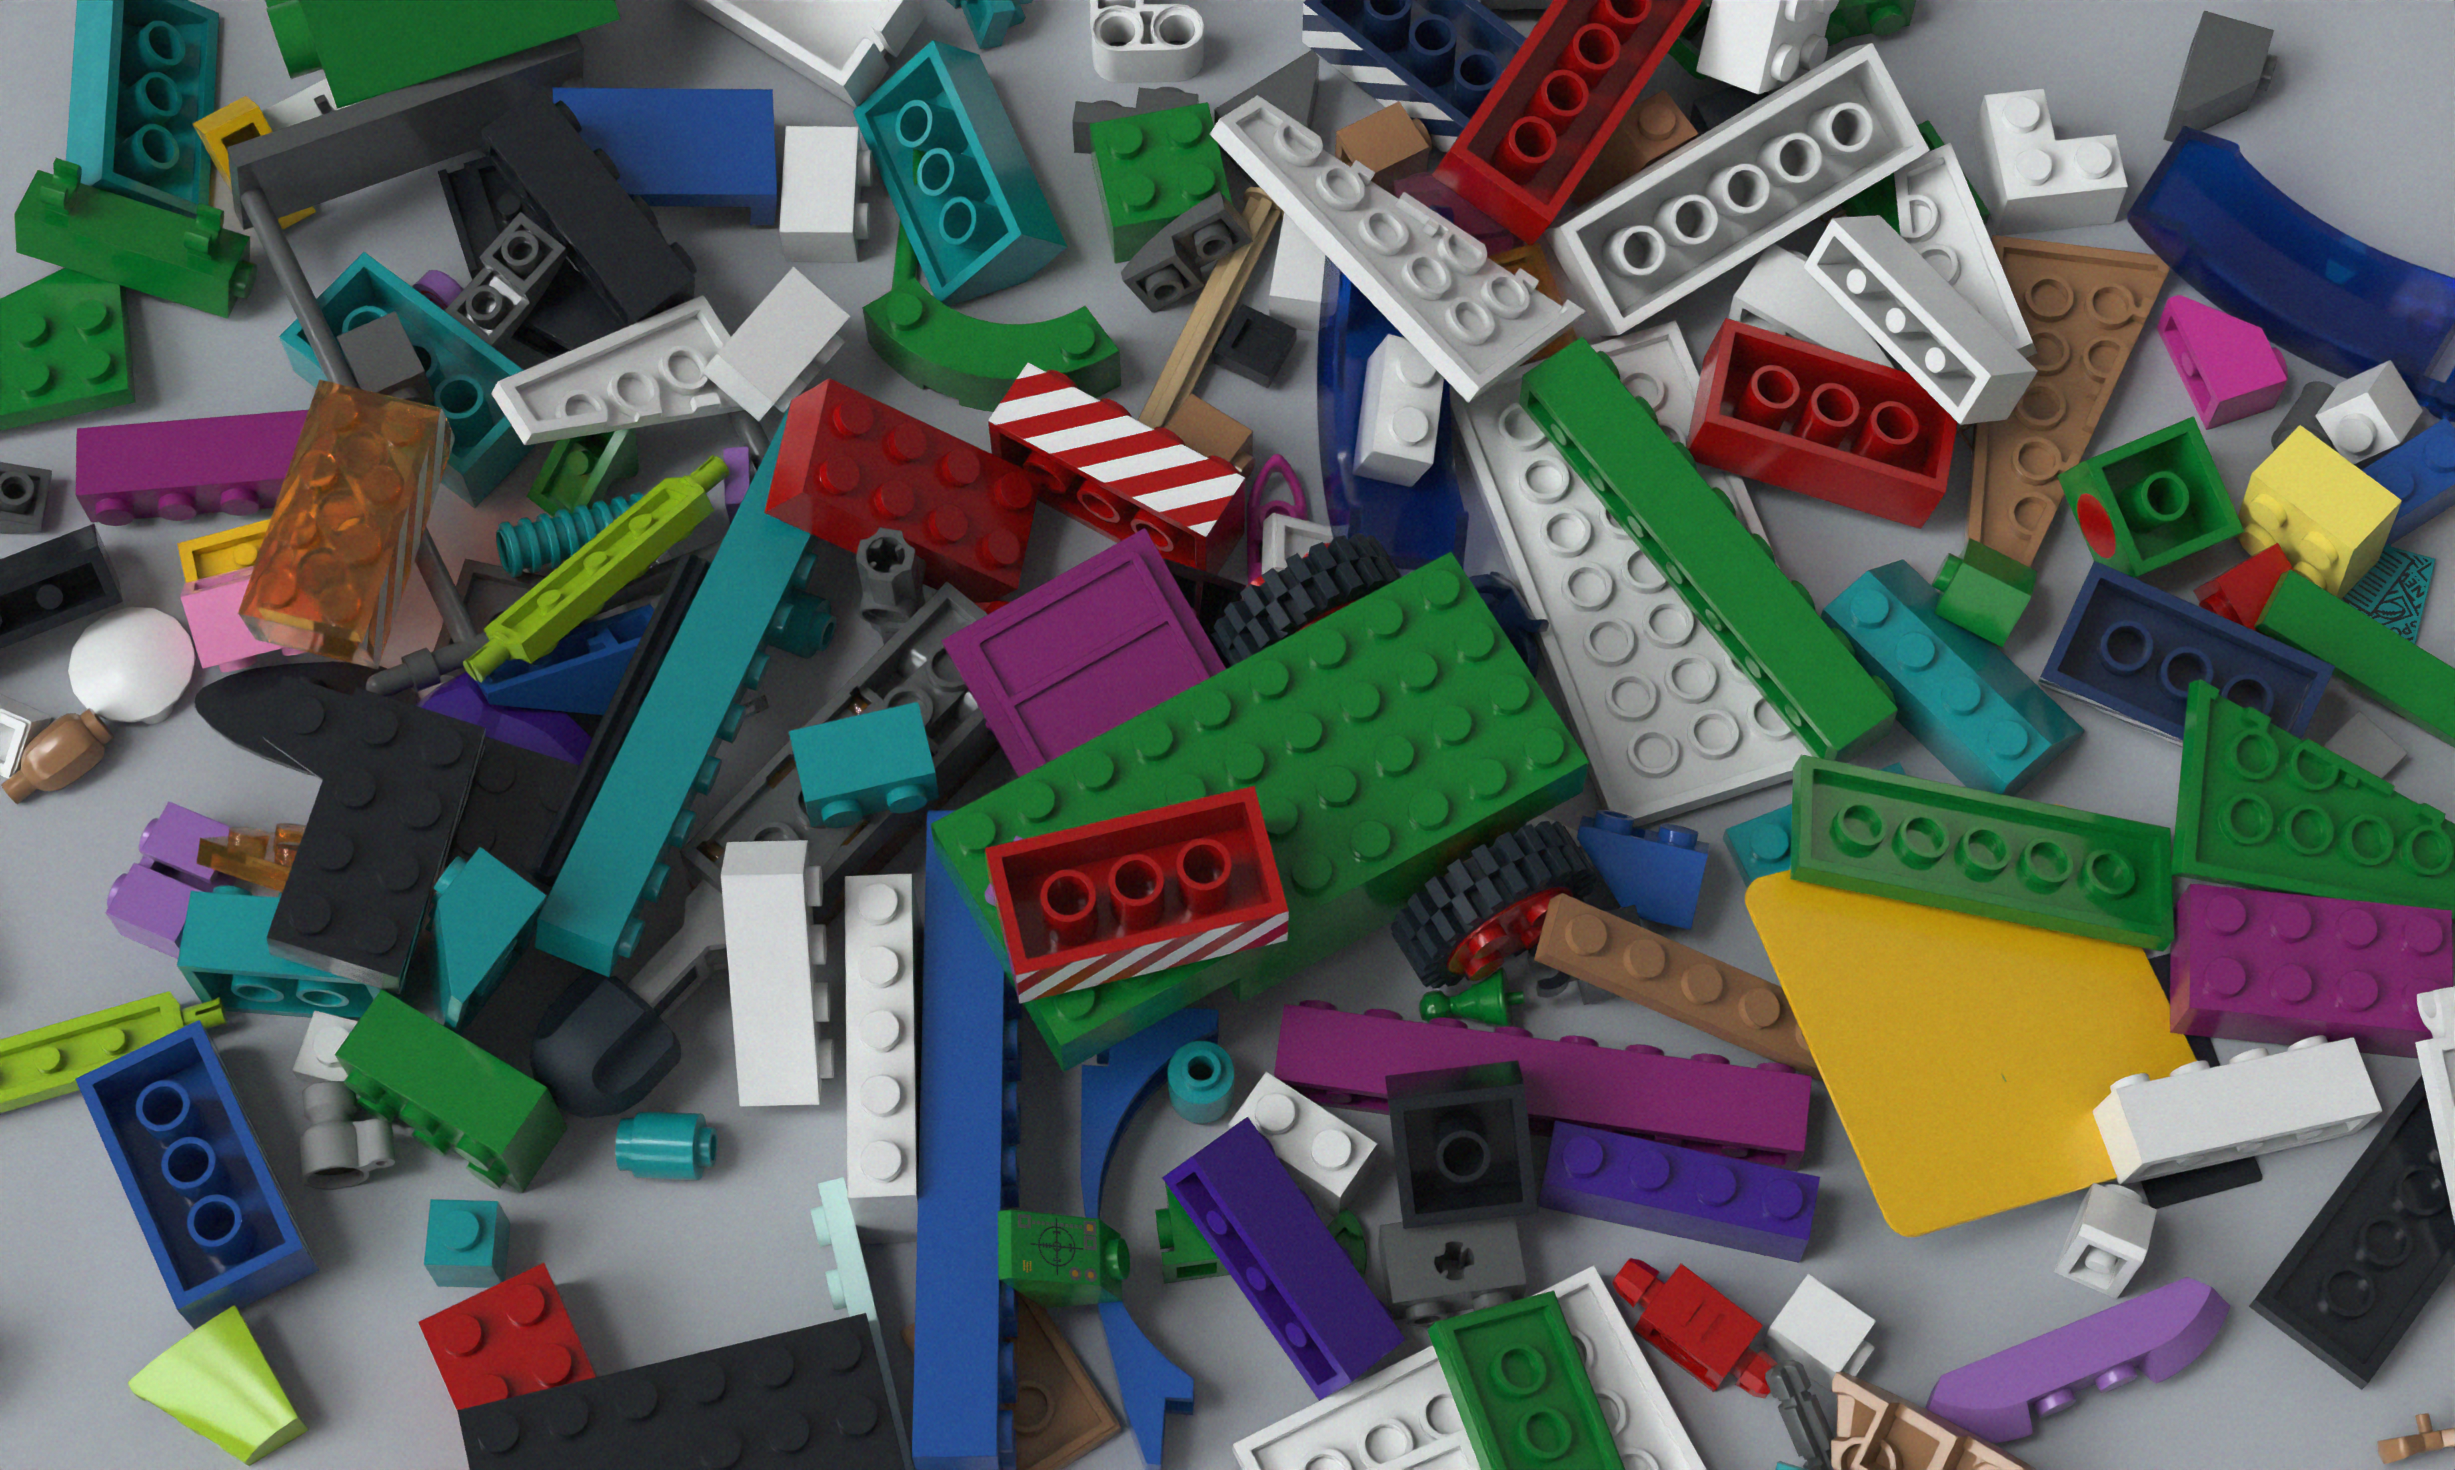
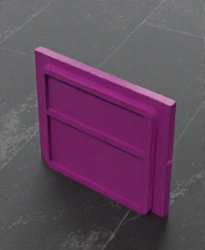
(1082, 653)

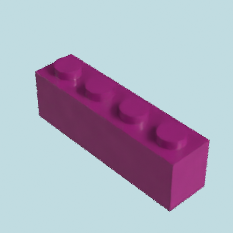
(185, 466)

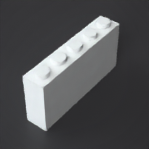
(883, 1054)

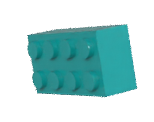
(455, 360)

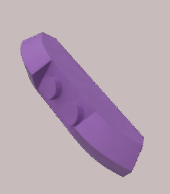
(2150, 1332)

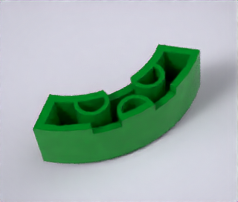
(984, 358)

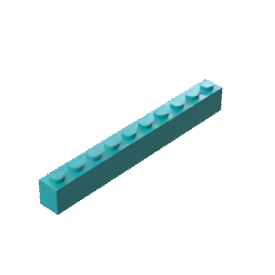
(677, 734)

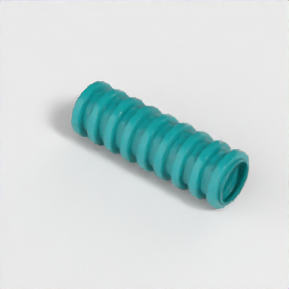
(556, 538)

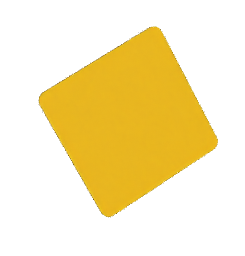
(1923, 1017)

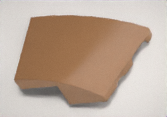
(1894, 1434)

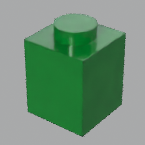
(1983, 591)

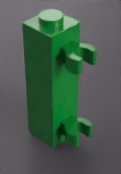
(134, 242)

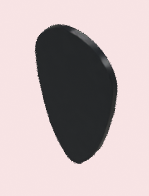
(243, 701)

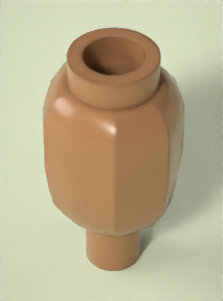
(60, 755)

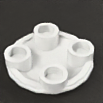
(132, 665)

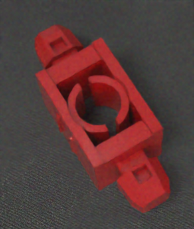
(1695, 1326)

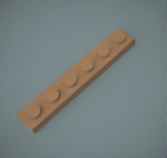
(1673, 981)

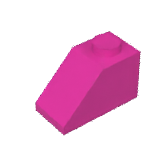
(2221, 361)

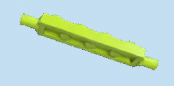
(598, 570)
(50, 1058)

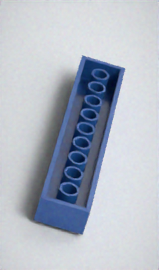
(964, 1179)

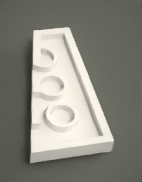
(1948, 232)
(622, 380)

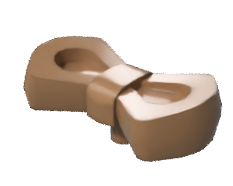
(2426, 1441)

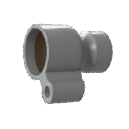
(334, 1148)

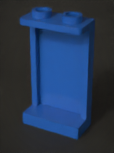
(685, 144)

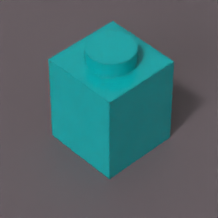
(467, 1243)

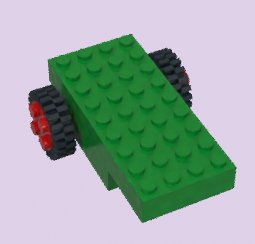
(1387, 764)

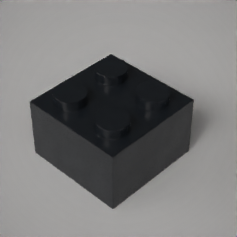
(1461, 1144)

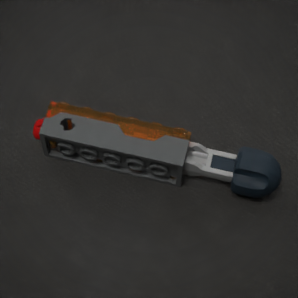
(608, 1039)

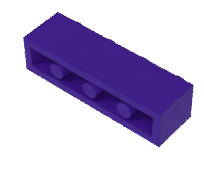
(1679, 1191)
(1284, 1259)

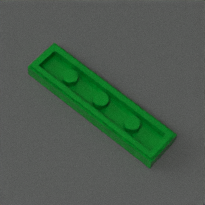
(2363, 653)

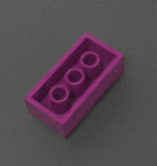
(2305, 968)

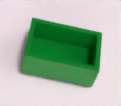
(450, 1093)

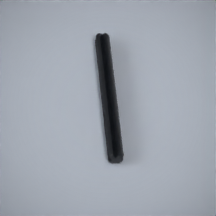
(619, 717)

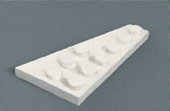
(1404, 257)

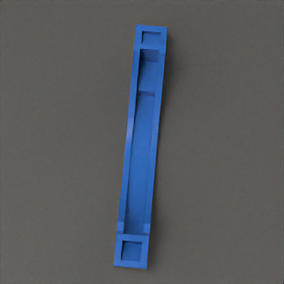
(1109, 1102)

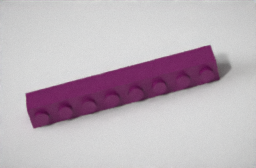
(1630, 1092)

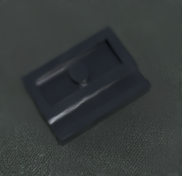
(480, 207)

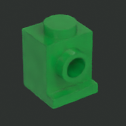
(1191, 1253)

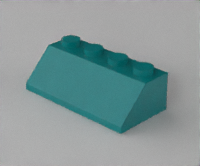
(133, 98)
(976, 201)
(1951, 684)
(477, 934)

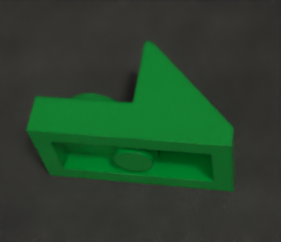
(583, 469)

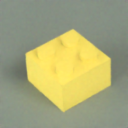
(2318, 511)

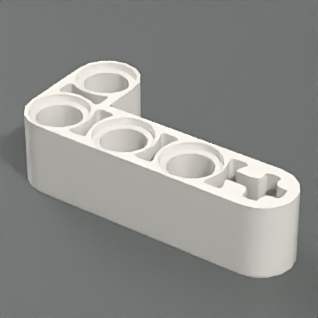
(1147, 34)

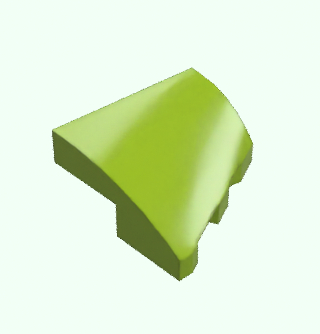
(223, 1389)

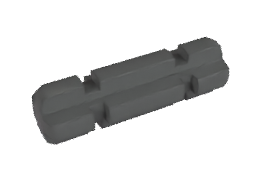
(1801, 1414)

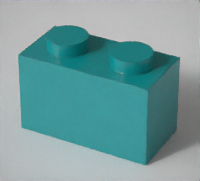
(864, 766)

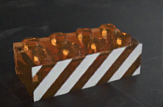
(347, 524)

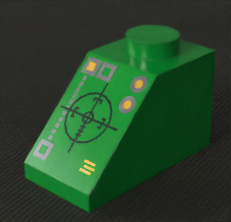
(1061, 1258)

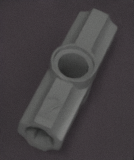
(890, 581)

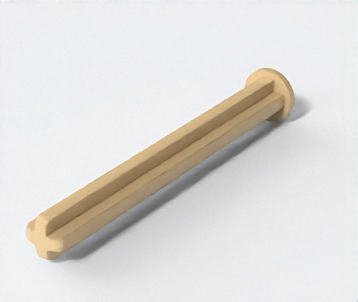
(1211, 313)

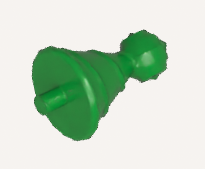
(1483, 1002)

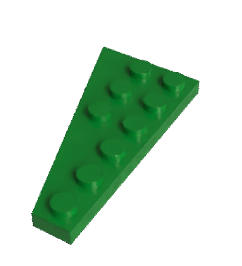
(64, 349)
(2298, 817)

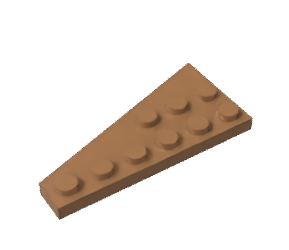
(2084, 322)

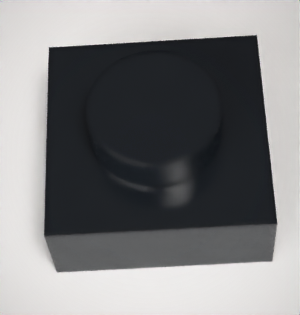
(1255, 346)

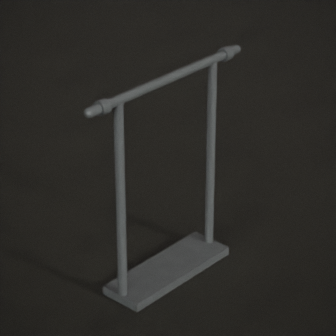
(374, 144)

